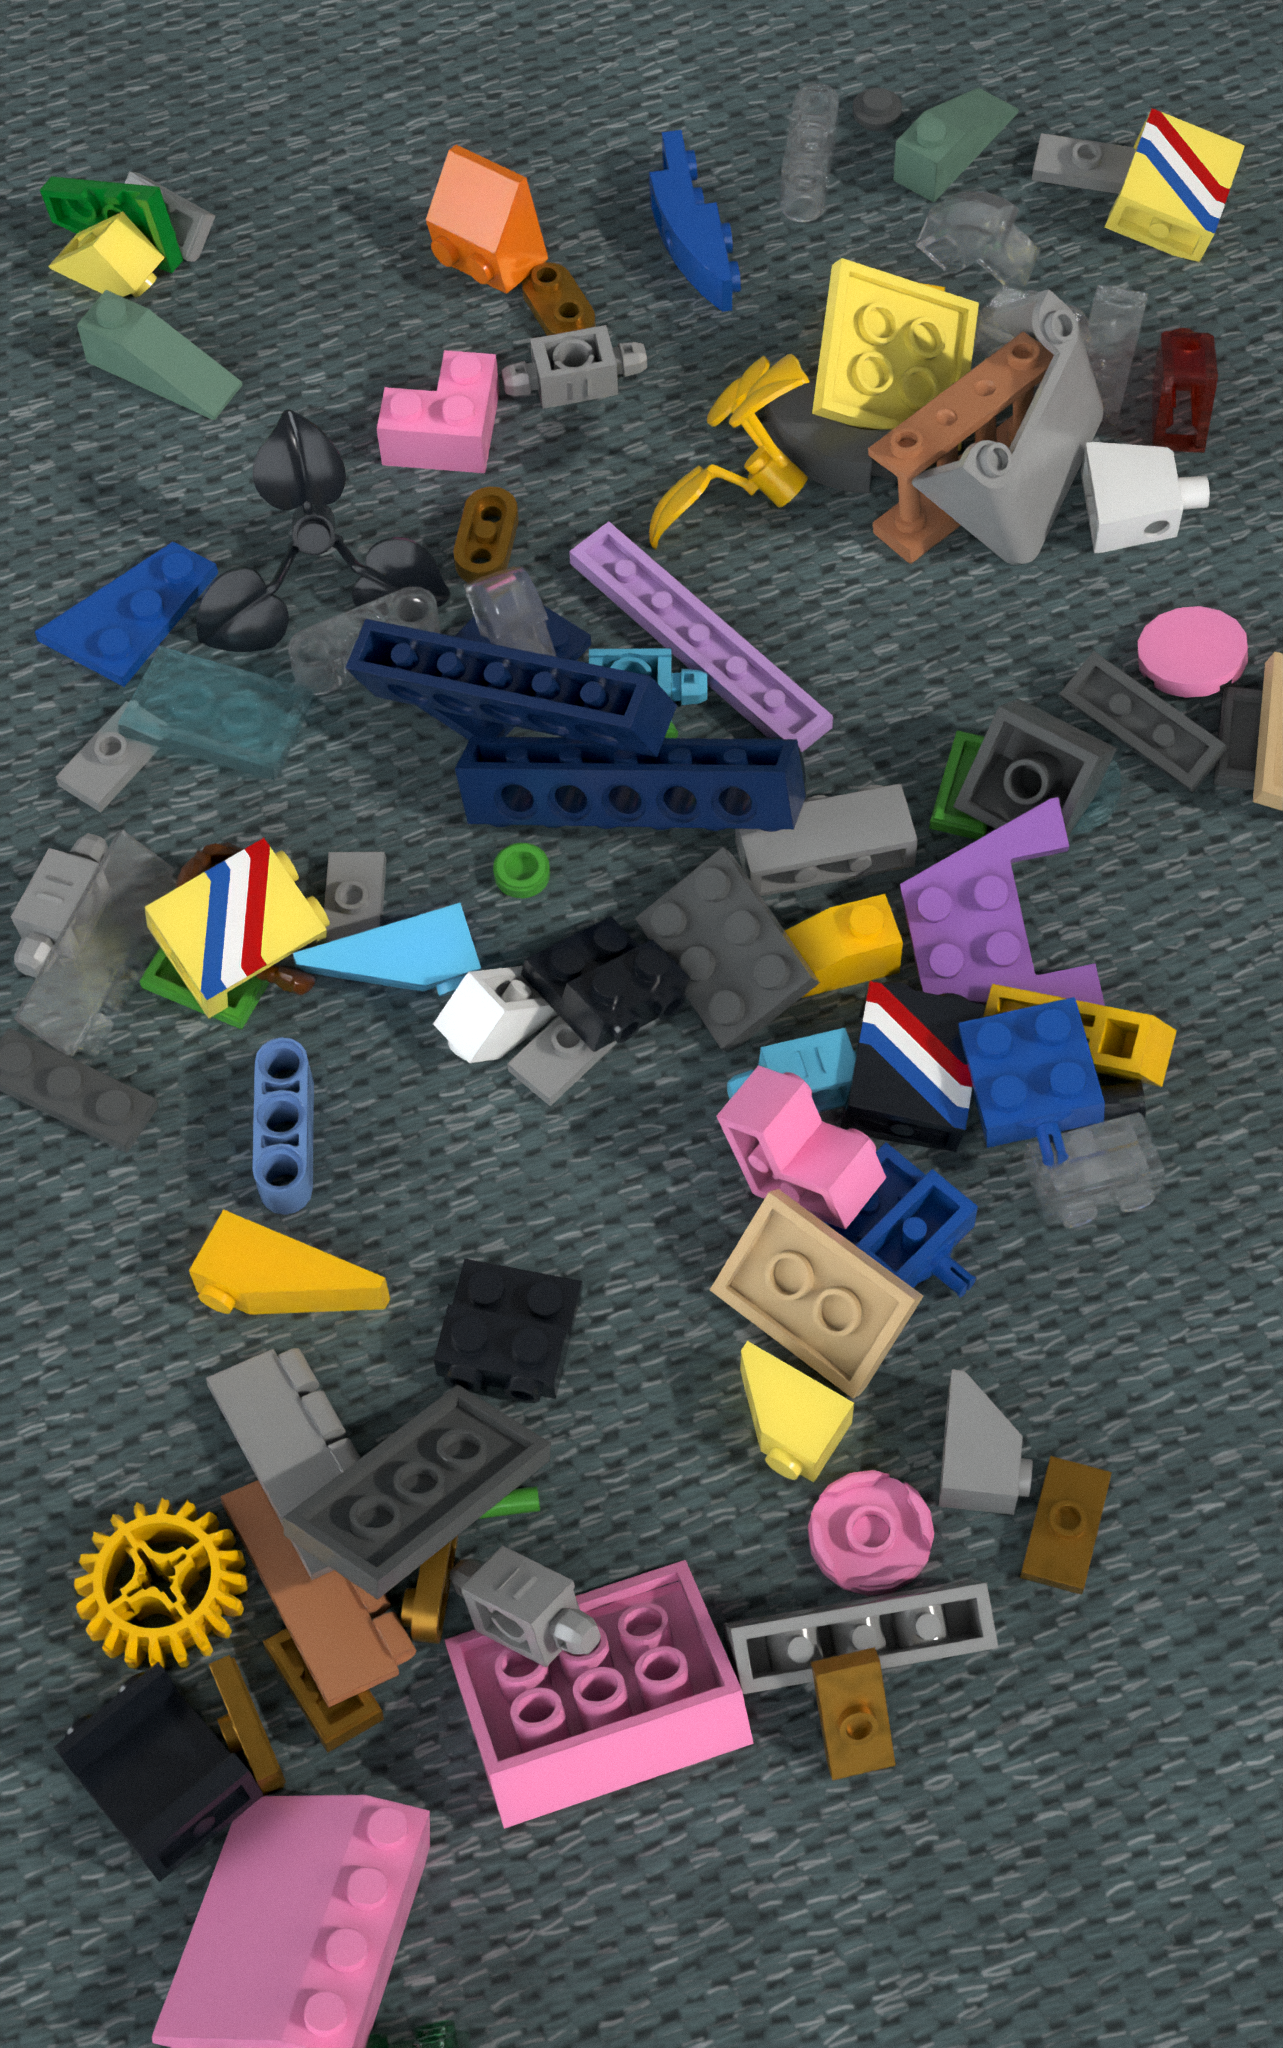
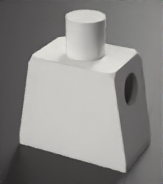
(1136, 494)

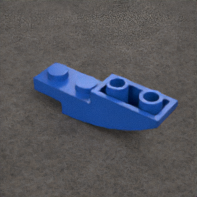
(690, 227)

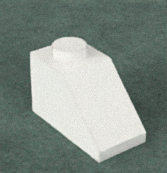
(492, 1014)

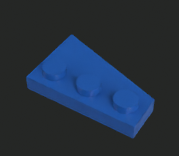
(130, 615)

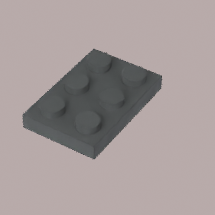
(731, 949)

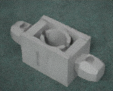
(574, 367)
(52, 899)
(524, 1606)

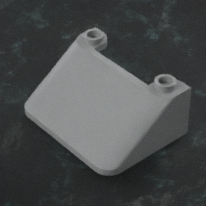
(1017, 491)

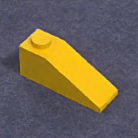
(849, 943)
(1119, 1040)
(275, 1274)

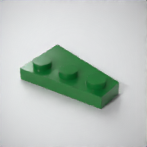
(83, 203)

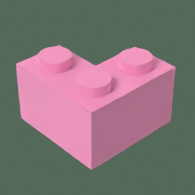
(444, 426)
(791, 1149)

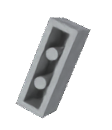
(832, 841)

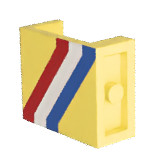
(1175, 186)
(235, 923)

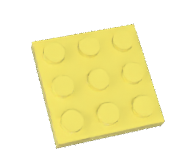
(888, 346)

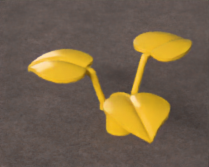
(767, 467)

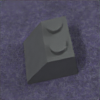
(1031, 760)

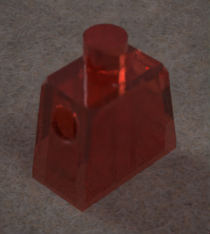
(1183, 364)

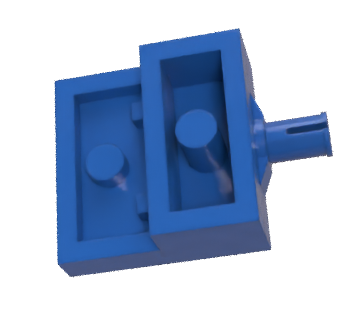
(1032, 1075)
(914, 1224)

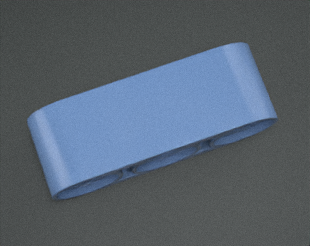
(276, 1103)

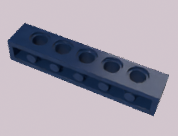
(512, 687)
(589, 784)

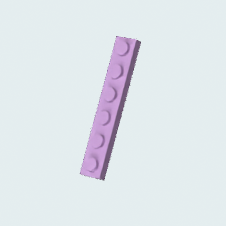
(699, 638)

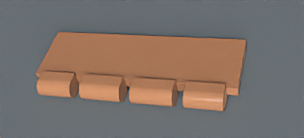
(323, 1615)

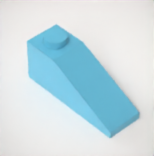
(406, 954)

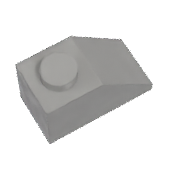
(980, 1453)

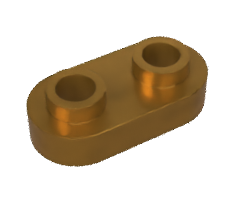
(557, 299)
(484, 538)
(427, 1604)

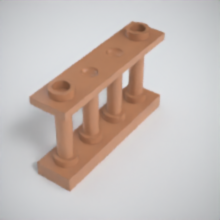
(941, 425)

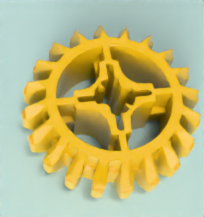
(141, 1599)

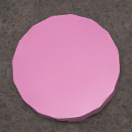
(1192, 651)
(867, 1556)

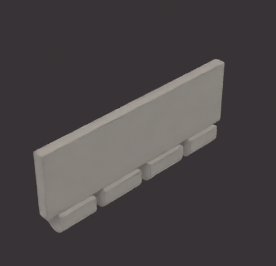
(287, 1440)

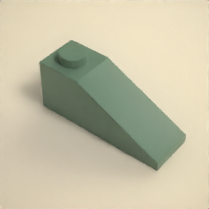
(948, 140)
(154, 355)

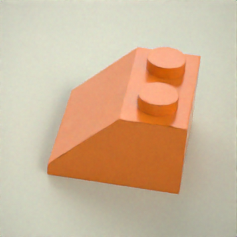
(485, 221)

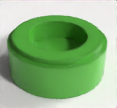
(521, 870)

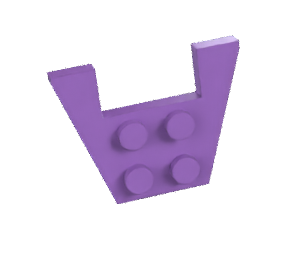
(970, 919)

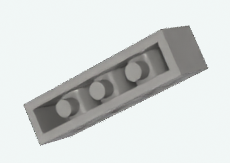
(900, 1625)

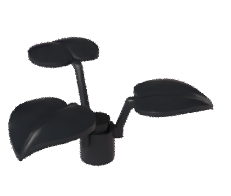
(304, 472)

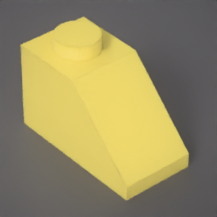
(110, 258)
(792, 1414)

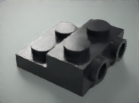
(607, 983)
(508, 1331)

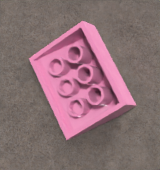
(603, 1720)
(298, 1925)

